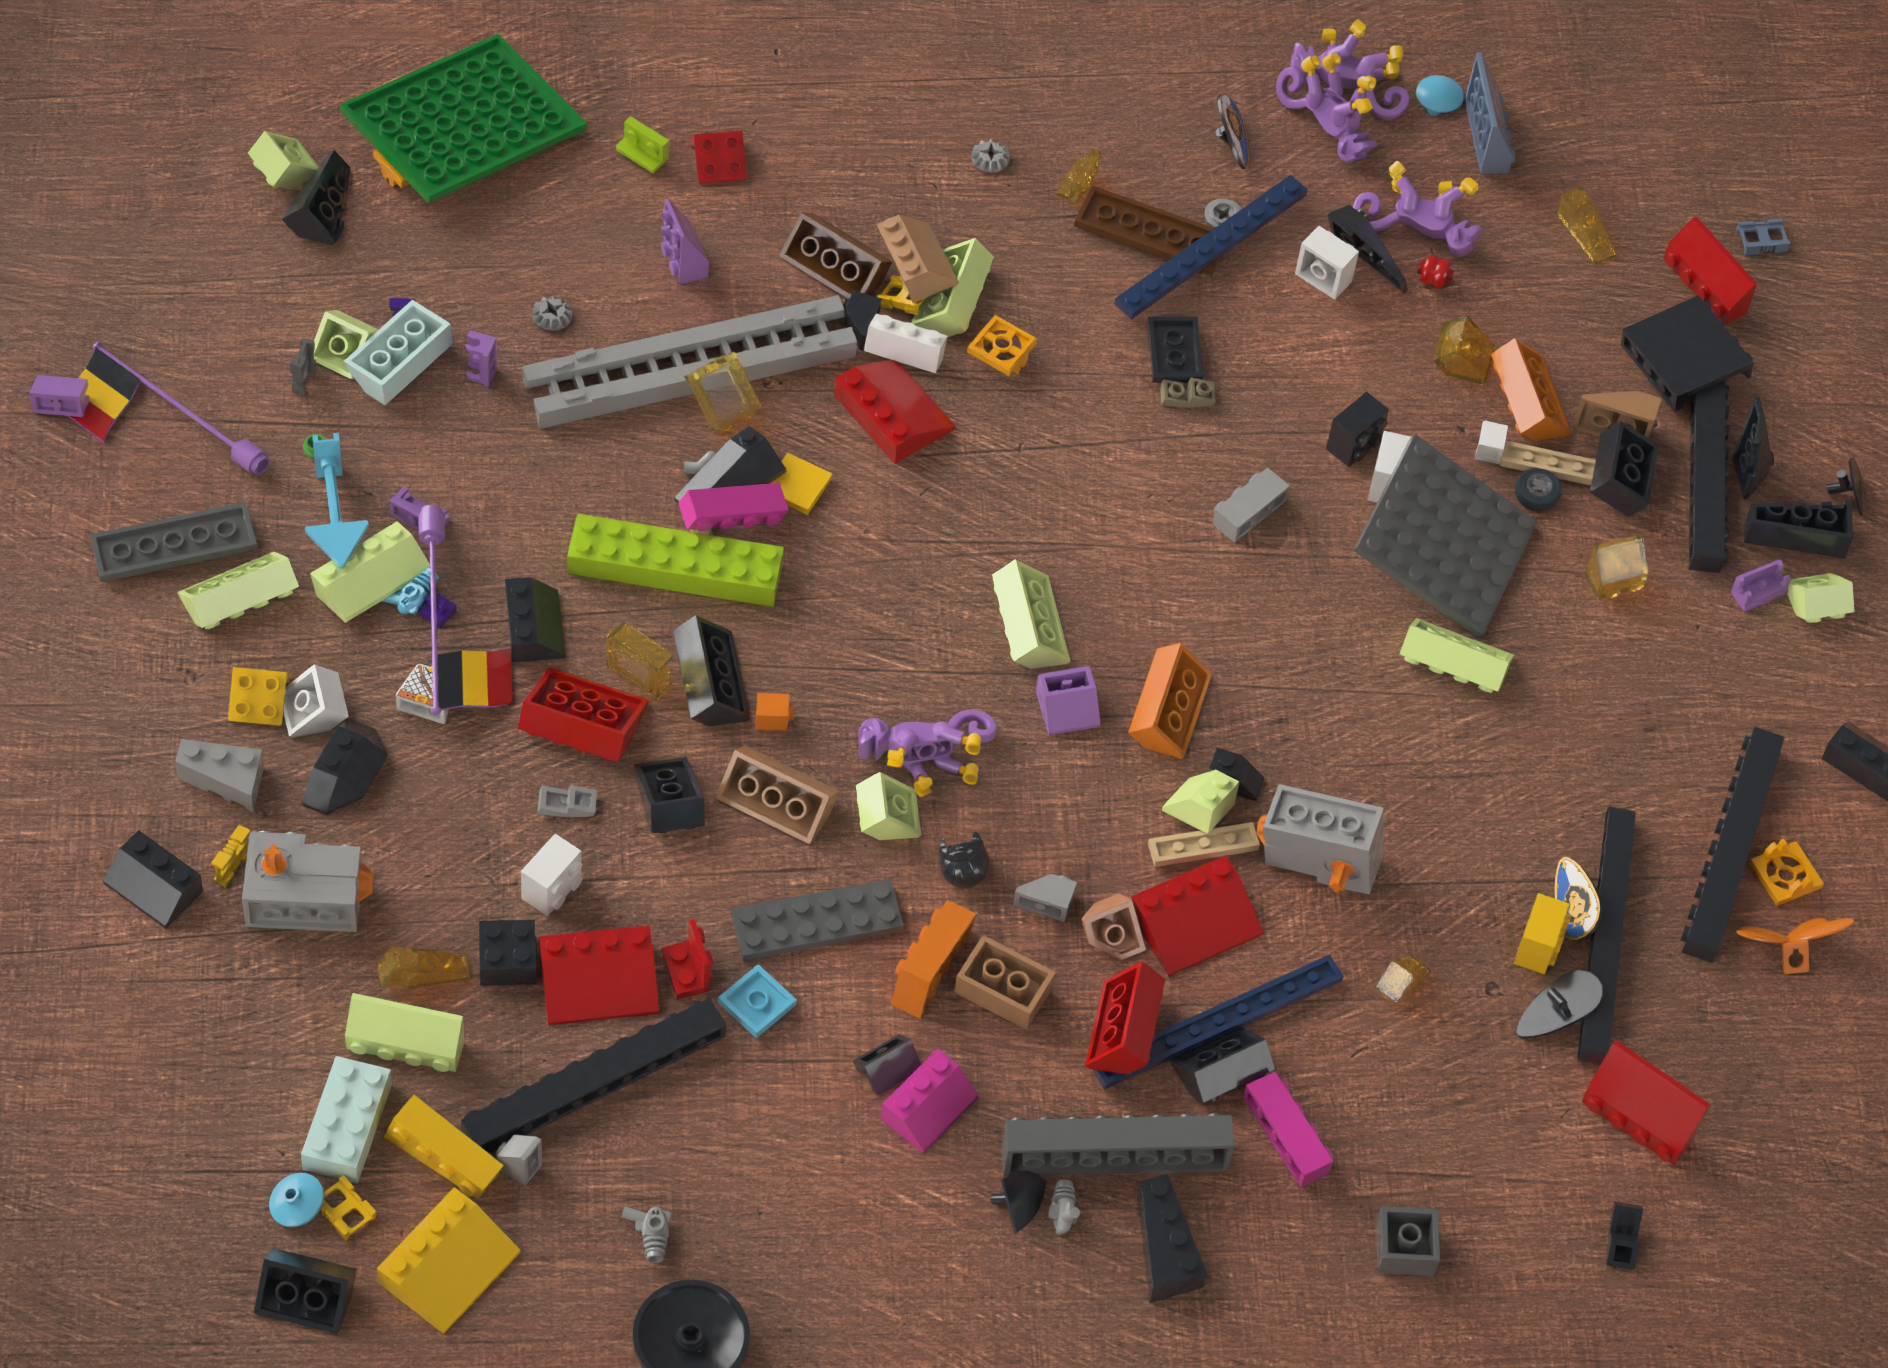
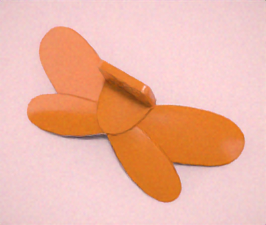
(1797, 938)

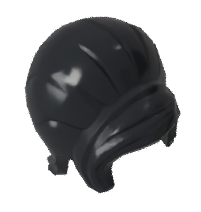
(965, 862)

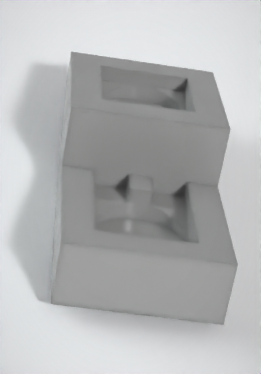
(567, 803)

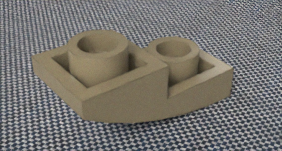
(1191, 394)

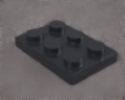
(1174, 349)

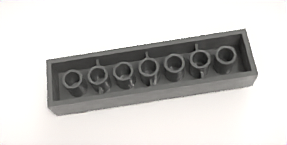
(1118, 1144)

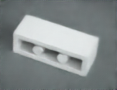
(905, 343)

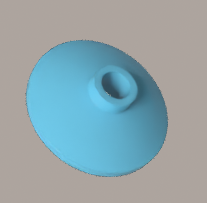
(303, 1206)

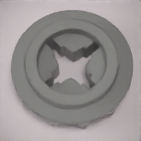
(982, 160)
(1219, 208)
(548, 320)

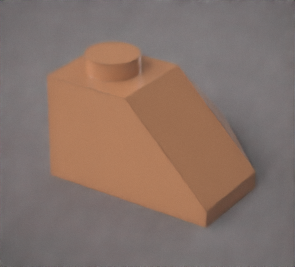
(1114, 927)

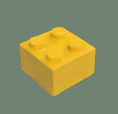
(1543, 934)

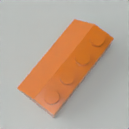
(1530, 392)
(1170, 701)

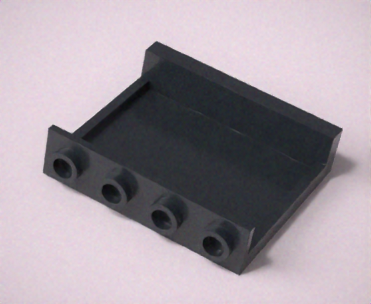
(1685, 350)

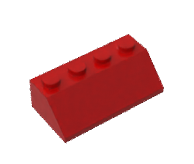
(1710, 271)
(1126, 1020)

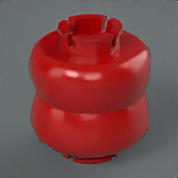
(1435, 271)

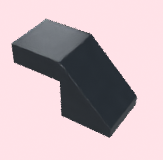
(1623, 1235)

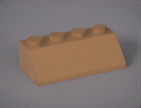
(916, 256)
(776, 794)

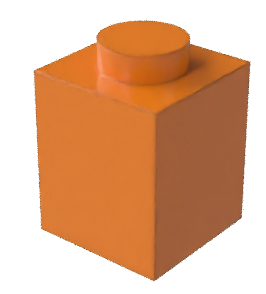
(773, 711)

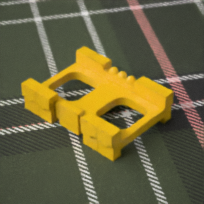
(901, 300)
(231, 857)
(352, 1202)

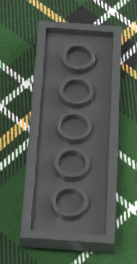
(173, 542)
(816, 919)

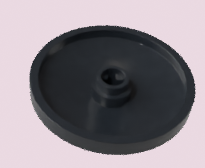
(691, 1328)

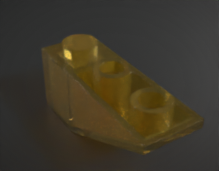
(421, 967)

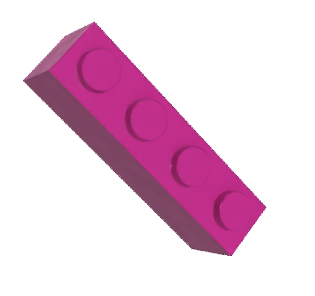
(733, 506)
(1288, 1129)

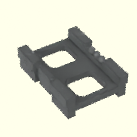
(301, 368)

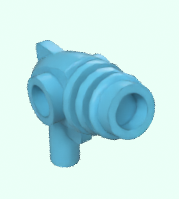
(412, 595)

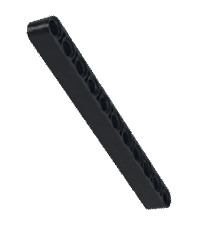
(1607, 938)

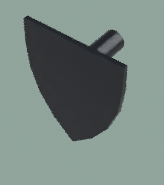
(1845, 485)
(1022, 1195)

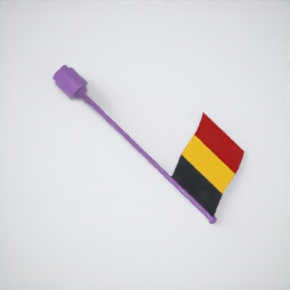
(111, 391)
(461, 677)

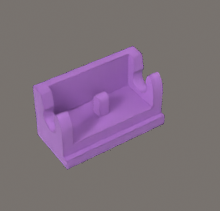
(482, 356)
(59, 395)
(407, 508)
(1760, 585)

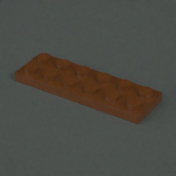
(1139, 225)

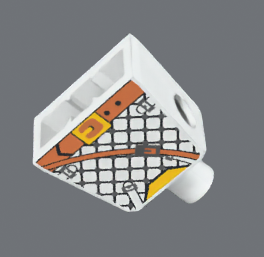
(417, 695)

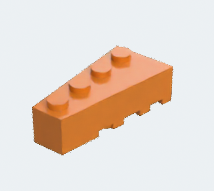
(931, 957)

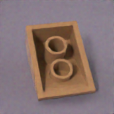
(1603, 410)

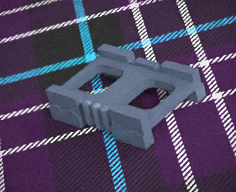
(1765, 242)

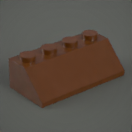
(834, 256)

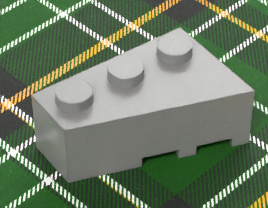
(222, 769)

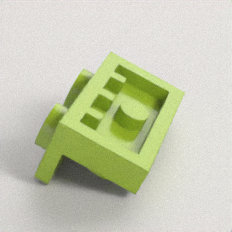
(643, 145)

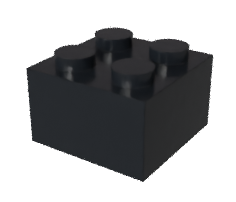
(1357, 429)
(507, 952)

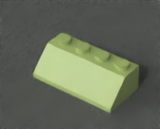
(953, 307)
(372, 572)
(239, 589)
(1030, 616)
(1456, 655)
(404, 1033)

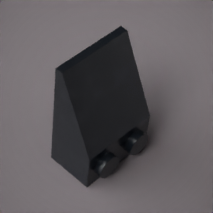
(670, 795)

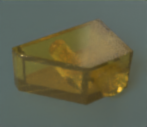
(1402, 978)

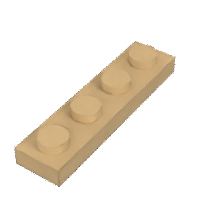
(1562, 465)
(1200, 845)

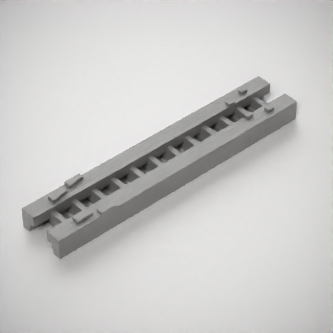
(670, 383)

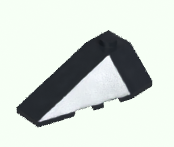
(319, 205)
(1753, 452)
(740, 462)

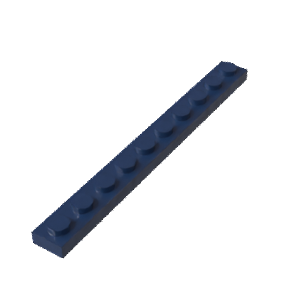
(1210, 247)
(1234, 1015)

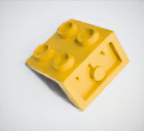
(257, 696)

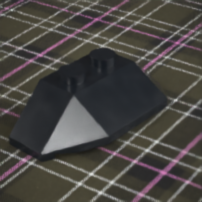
(345, 768)

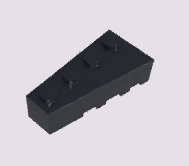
(1801, 528)
(1168, 1245)

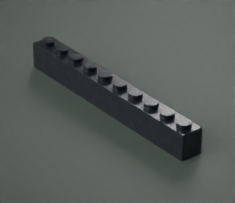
(1708, 479)
(1733, 844)
(595, 1076)

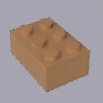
(1004, 982)

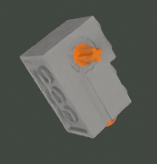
(1324, 838)
(303, 883)

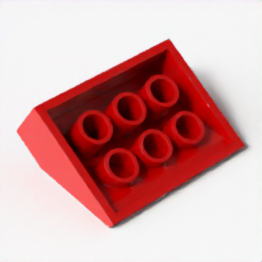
(891, 408)
(582, 714)
(1196, 916)
(598, 975)
(1645, 1103)

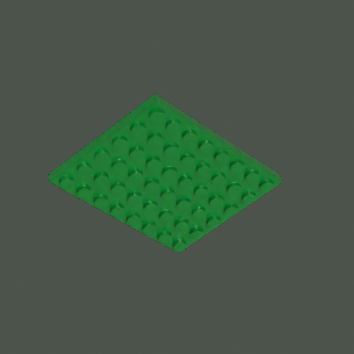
(463, 117)

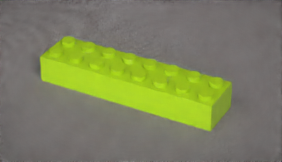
(675, 560)

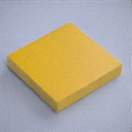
(802, 483)

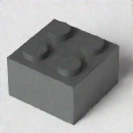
(1407, 1240)

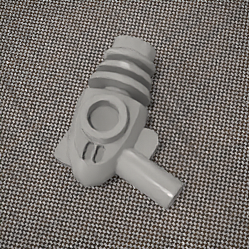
(1062, 1207)
(654, 1230)

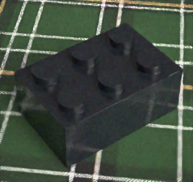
(1624, 469)

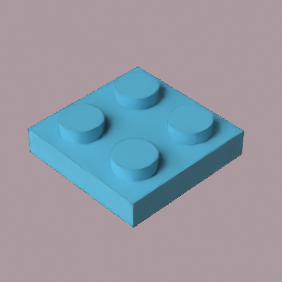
(757, 1001)

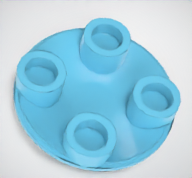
(1439, 94)

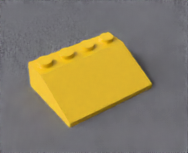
(447, 1261)

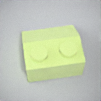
(282, 160)
(339, 338)
(1821, 597)
(1203, 800)
(887, 808)

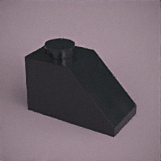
(859, 313)
(1240, 769)

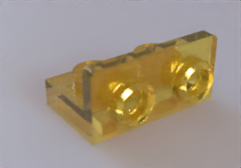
(1080, 177)

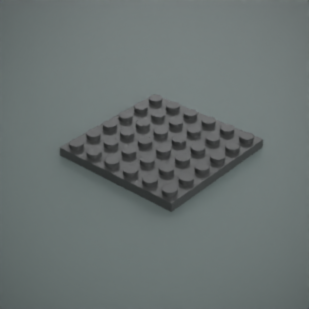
(1445, 536)

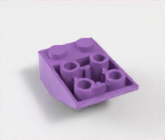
(682, 246)

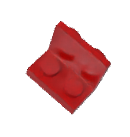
(719, 156)
(689, 963)

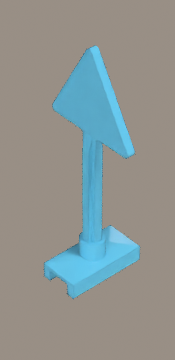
(337, 538)

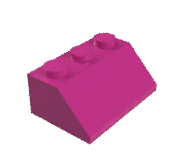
(929, 1101)

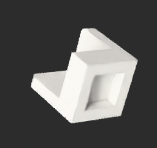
(1491, 442)

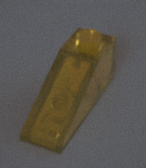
(1585, 224)

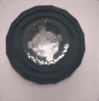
(1531, 482)

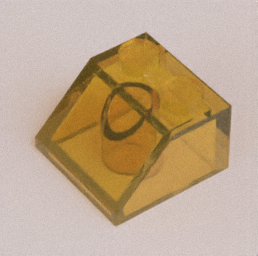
(1463, 350)
(1617, 567)

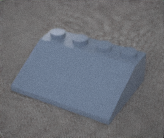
(1488, 120)

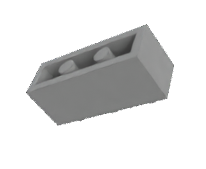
(1250, 504)

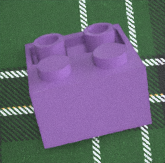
(1068, 700)

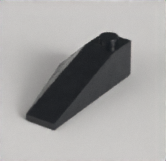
(1355, 229)

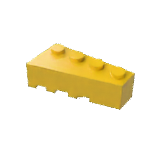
(442, 1147)

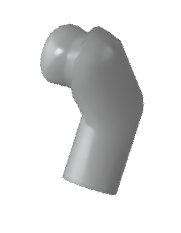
(694, 467)

